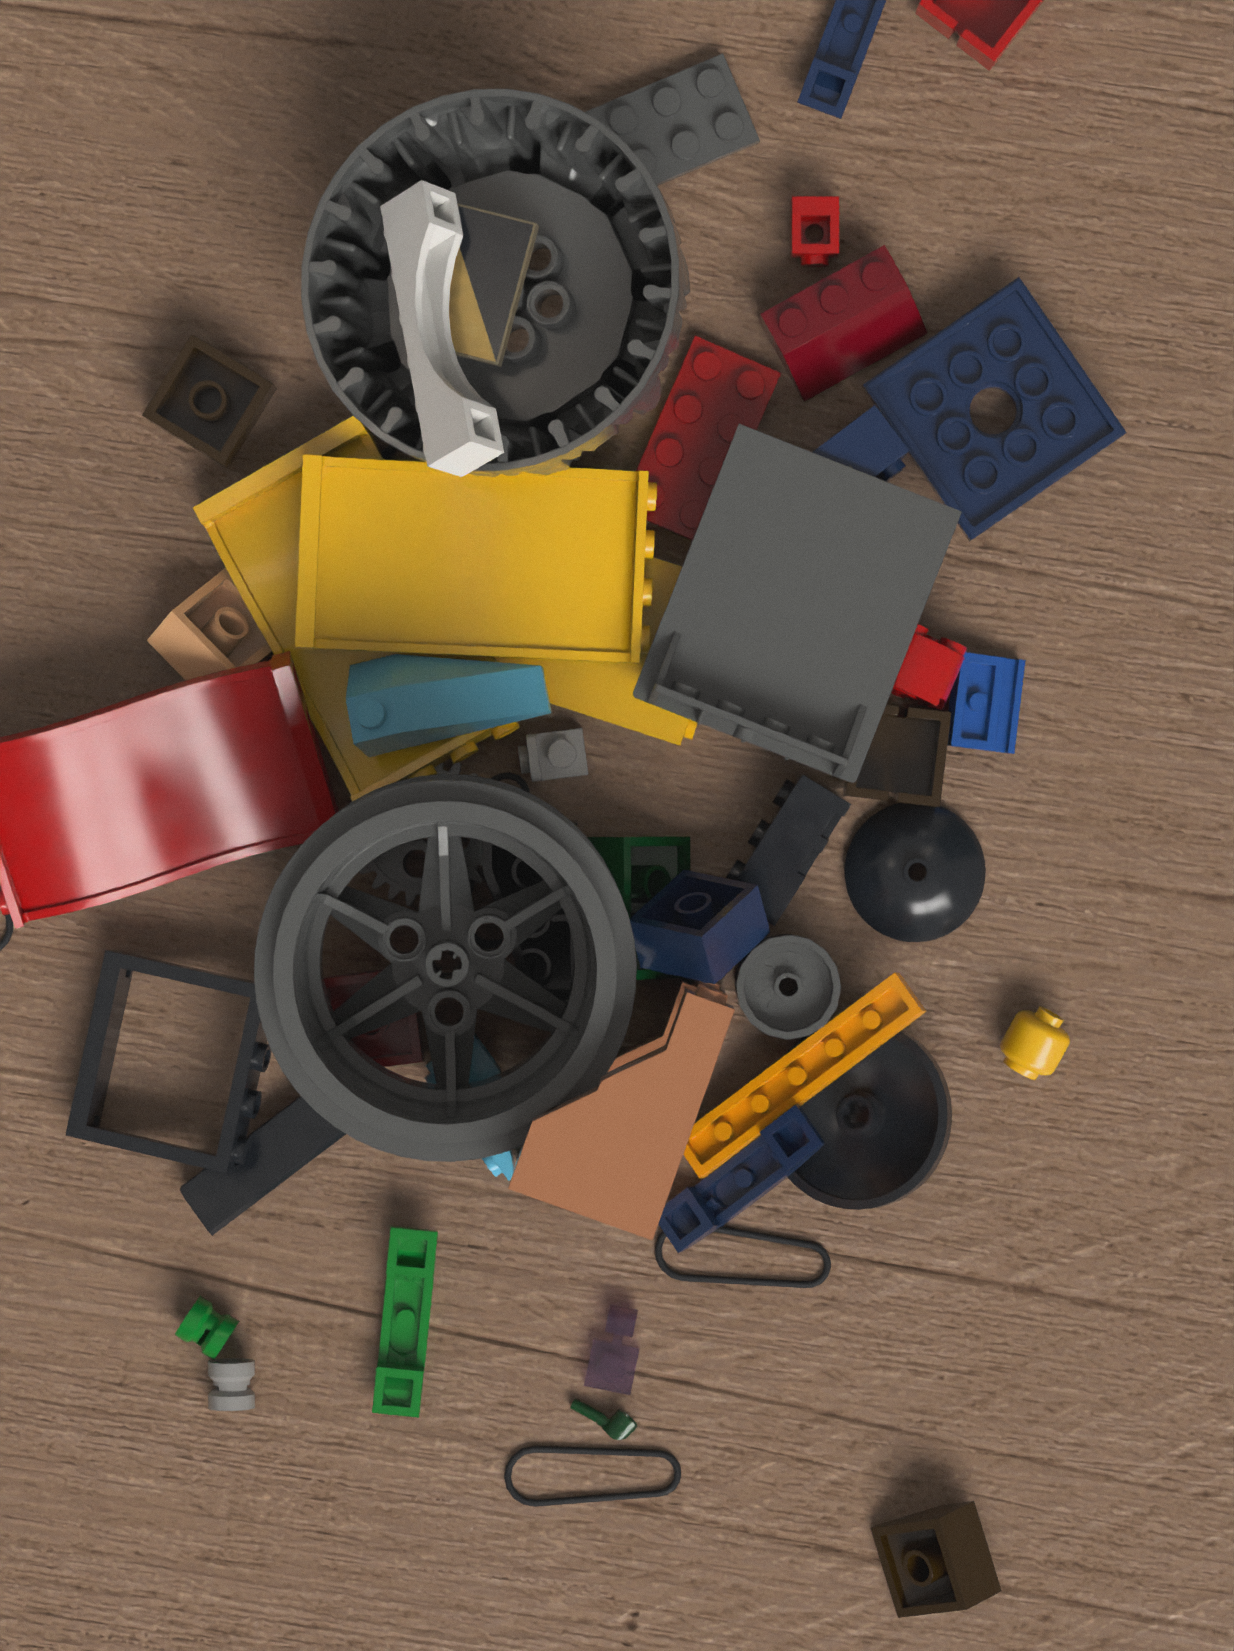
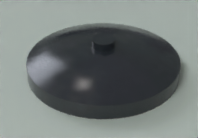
(880, 1128)

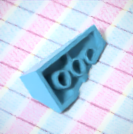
(427, 699)

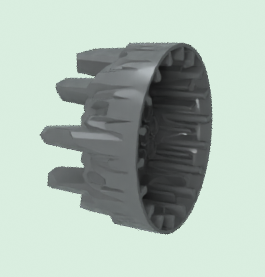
(610, 262)

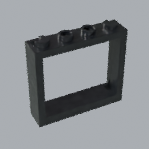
(100, 1051)

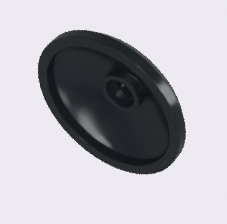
(880, 863)

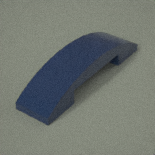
(840, 55)
(741, 1179)

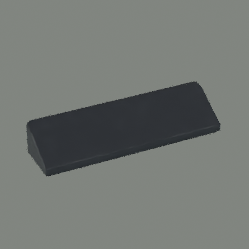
(276, 1153)

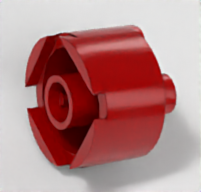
(929, 669)

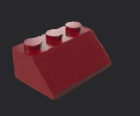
(843, 323)

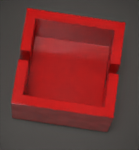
(983, 25)

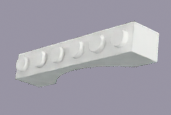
(422, 243)

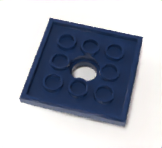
(1008, 348)

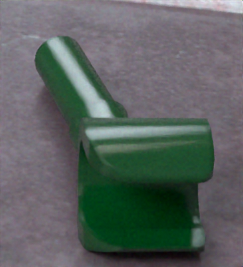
(617, 1427)

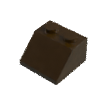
(936, 1560)

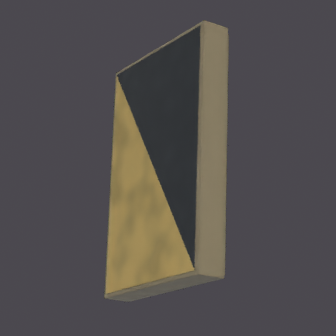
(488, 282)

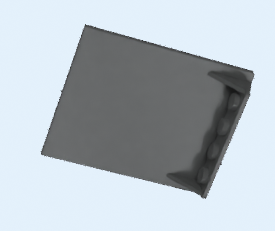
(796, 603)

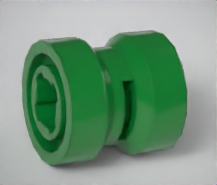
(206, 1327)

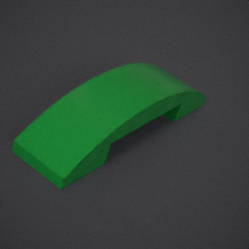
(405, 1321)

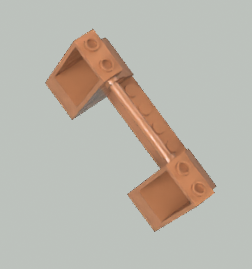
(623, 1141)

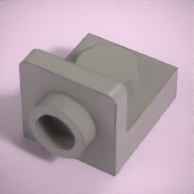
(554, 755)

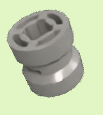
(231, 1383)

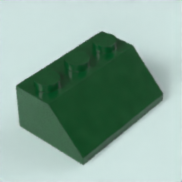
(643, 869)

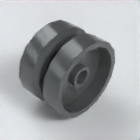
(815, 992)

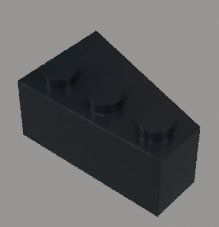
(789, 842)

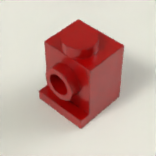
(818, 212)

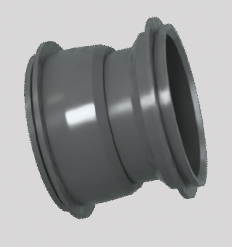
(453, 1116)

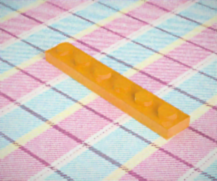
(802, 1073)

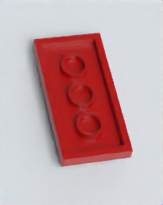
(696, 430)

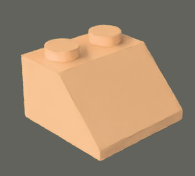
(210, 631)

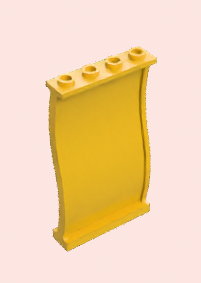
(258, 541)
(473, 561)

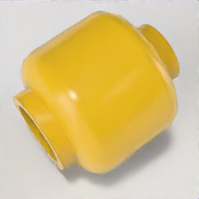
(1034, 1042)

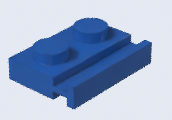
(986, 703)

